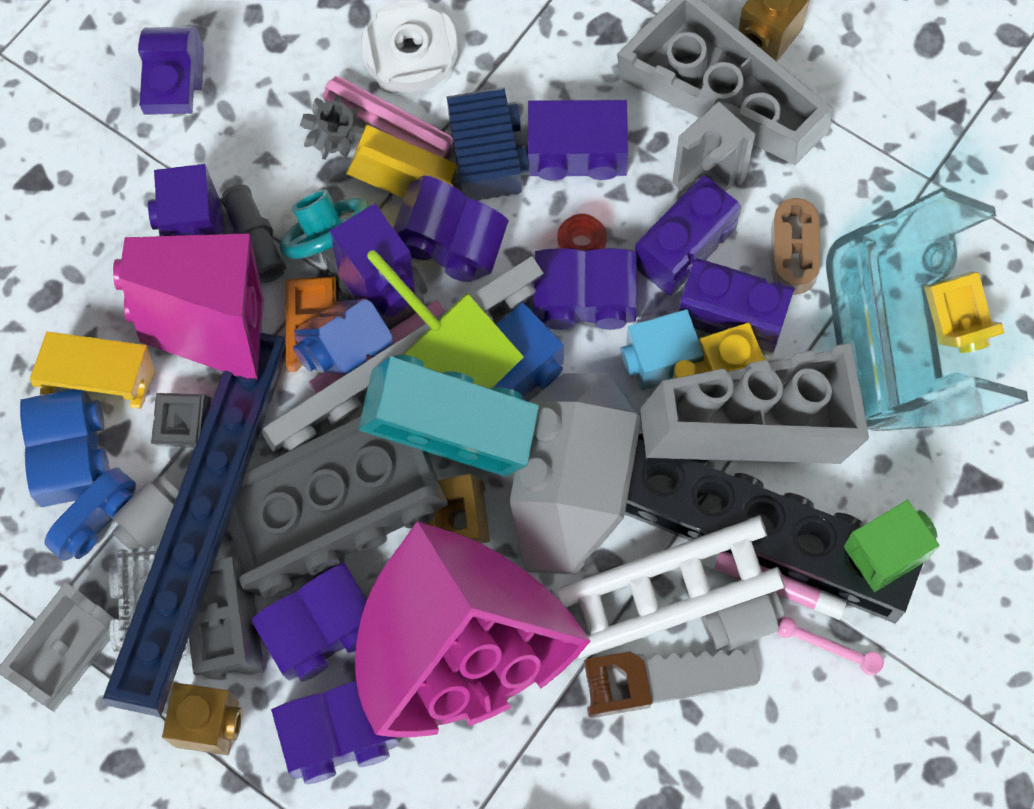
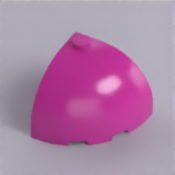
(455, 635)

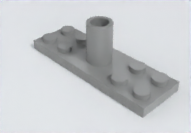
(342, 396)

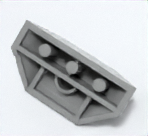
(575, 472)

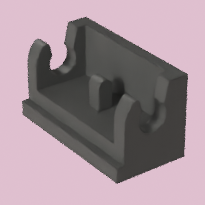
(222, 631)

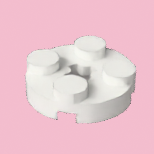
(416, 70)

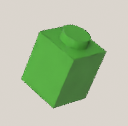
(892, 544)

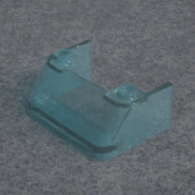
(884, 313)

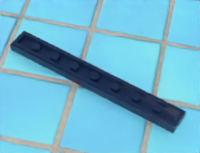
(193, 537)

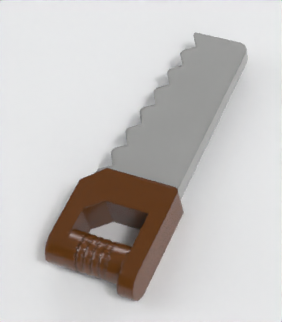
(667, 678)

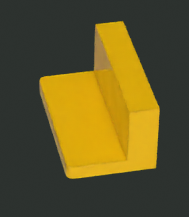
(395, 163)

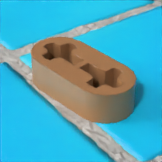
(806, 246)

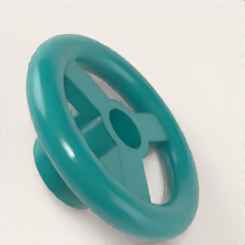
(315, 218)

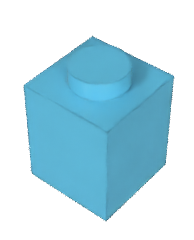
(658, 346)

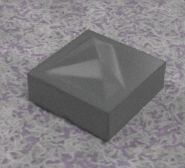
(179, 419)

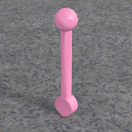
(870, 663)

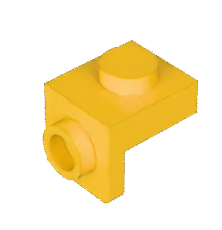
(962, 313)

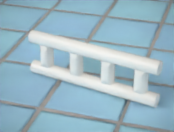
(701, 600)

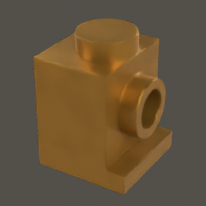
(464, 495)

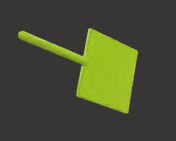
(460, 340)

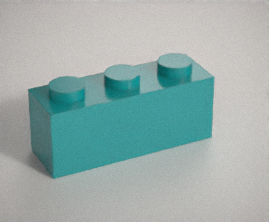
(449, 415)

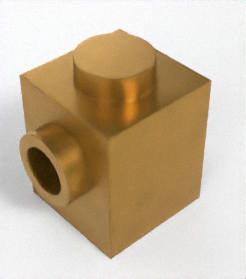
(773, 23)
(202, 719)

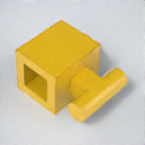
(723, 350)

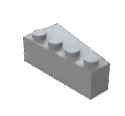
(700, 59)
(764, 412)

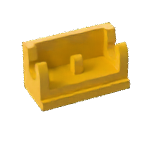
(93, 366)

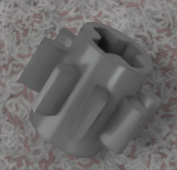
(341, 117)

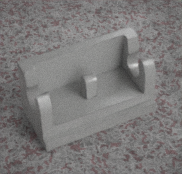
(714, 147)
(58, 647)

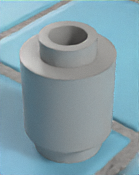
(145, 515)
(744, 621)

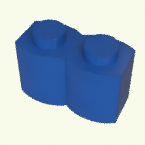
(62, 445)

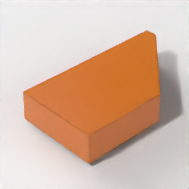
(303, 301)

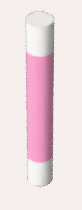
(794, 589)

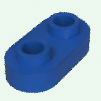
(78, 527)

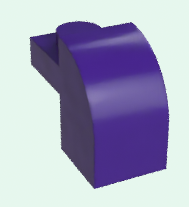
(170, 69)

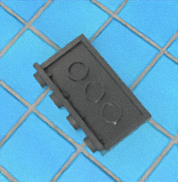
(327, 502)

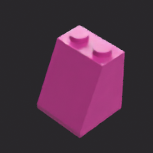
(195, 298)

